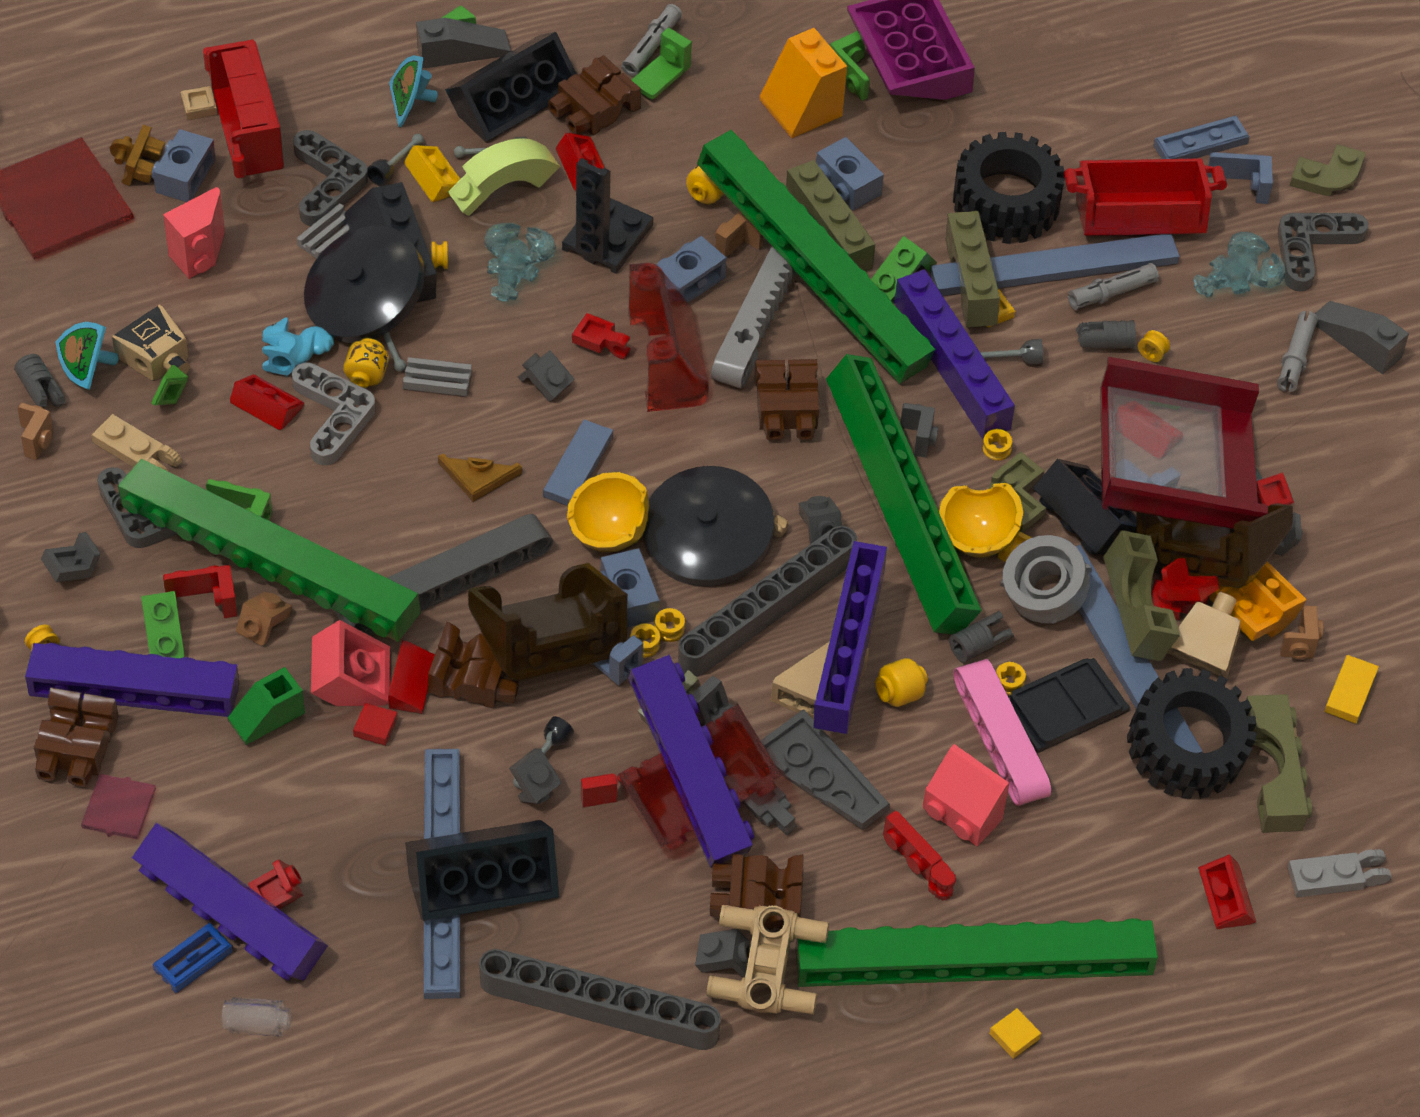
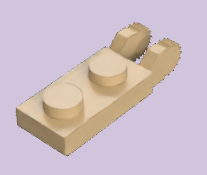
(132, 444)

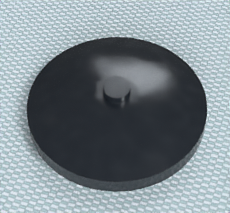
(364, 283)
(708, 526)

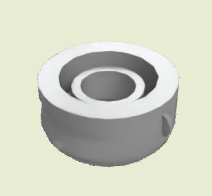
(1040, 558)

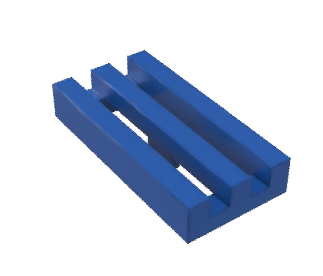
(196, 962)

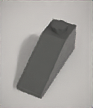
(455, 41)
(1364, 333)

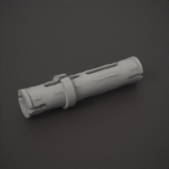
(651, 40)
(1102, 290)
(1295, 359)

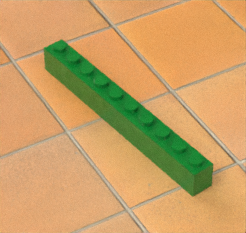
(816, 256)
(903, 495)
(270, 550)
(978, 953)

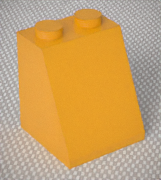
(805, 84)

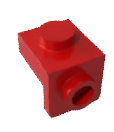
(1188, 588)
(279, 885)

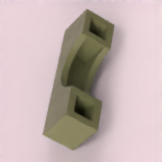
(823, 201)
(977, 280)
(1130, 568)
(1282, 801)

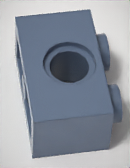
(184, 165)
(850, 173)
(695, 268)
(630, 572)

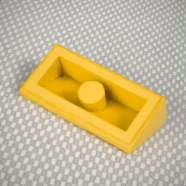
(431, 171)

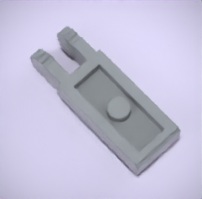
(1337, 873)

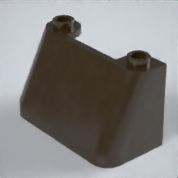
(1217, 551)
(553, 630)

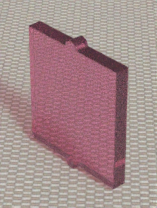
(118, 806)

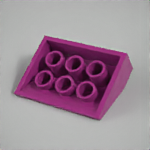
(914, 47)

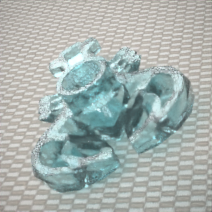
(514, 257)
(1241, 267)

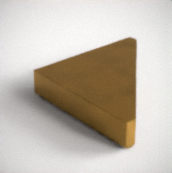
(478, 475)

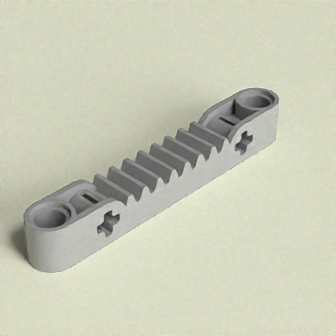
(739, 351)

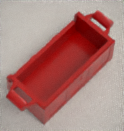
(245, 107)
(1144, 195)

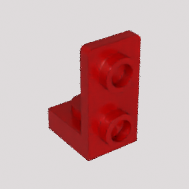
(203, 581)

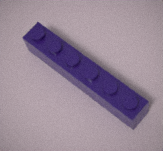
(955, 354)
(850, 637)
(135, 678)
(690, 760)
(229, 902)

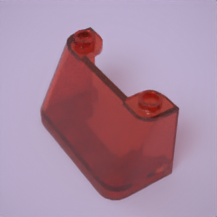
(676, 359)
(657, 800)

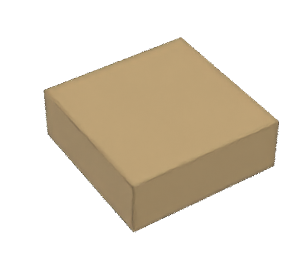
(198, 103)

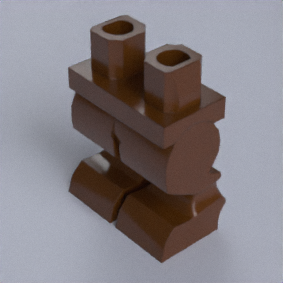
(595, 97)
(787, 408)
(468, 671)
(66, 743)
(758, 882)

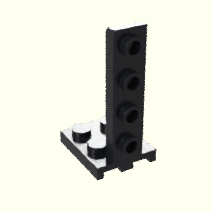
(604, 227)

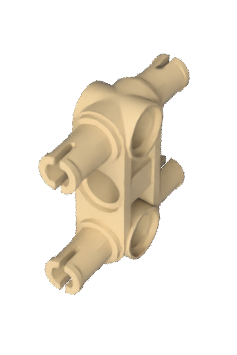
(767, 959)

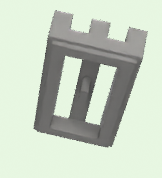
(322, 230)
(438, 373)

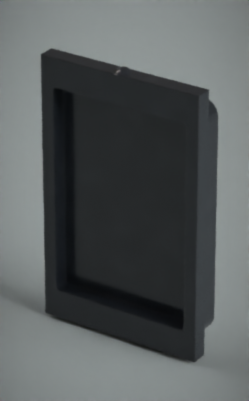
(1067, 703)

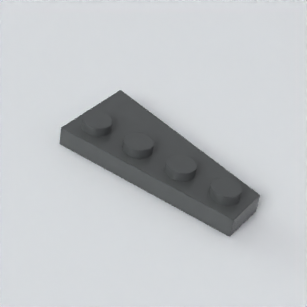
(822, 770)

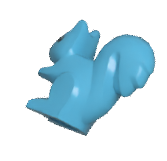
(289, 349)

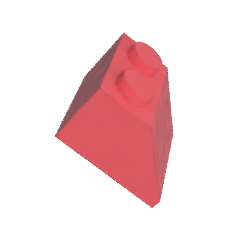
(196, 233)
(349, 667)
(966, 796)

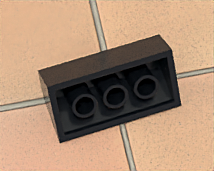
(512, 86)
(391, 208)
(483, 869)

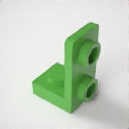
(852, 50)
(668, 66)
(902, 261)
(249, 499)
(163, 625)

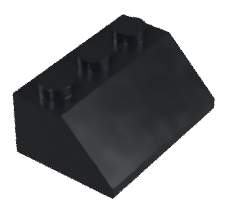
(1077, 498)

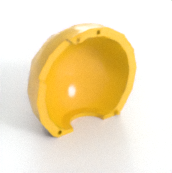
(609, 512)
(982, 520)

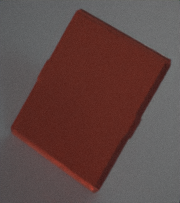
(60, 198)

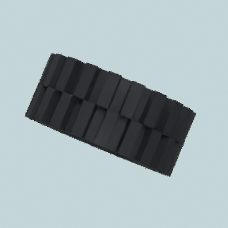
(1010, 214)
(1180, 767)

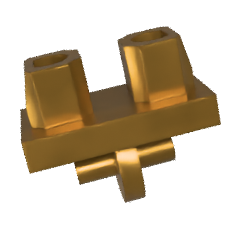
(145, 146)

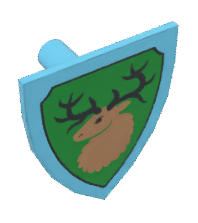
(410, 84)
(80, 351)

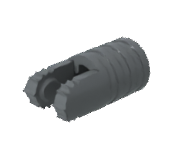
(1107, 334)
(38, 381)
(978, 638)

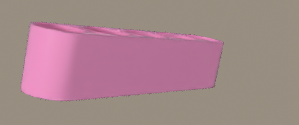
(1002, 732)

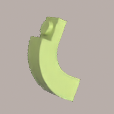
(500, 165)

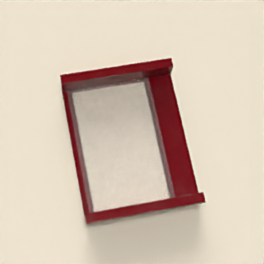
(1178, 444)

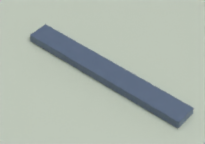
(1067, 262)
(1133, 672)
(442, 819)

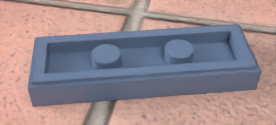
(1202, 139)
(578, 461)

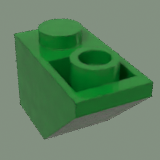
(267, 706)

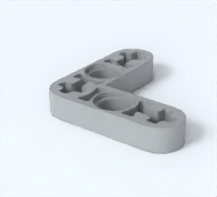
(343, 408)

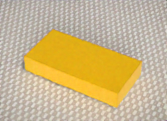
(1351, 689)

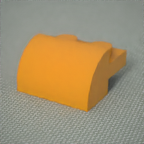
(1265, 603)

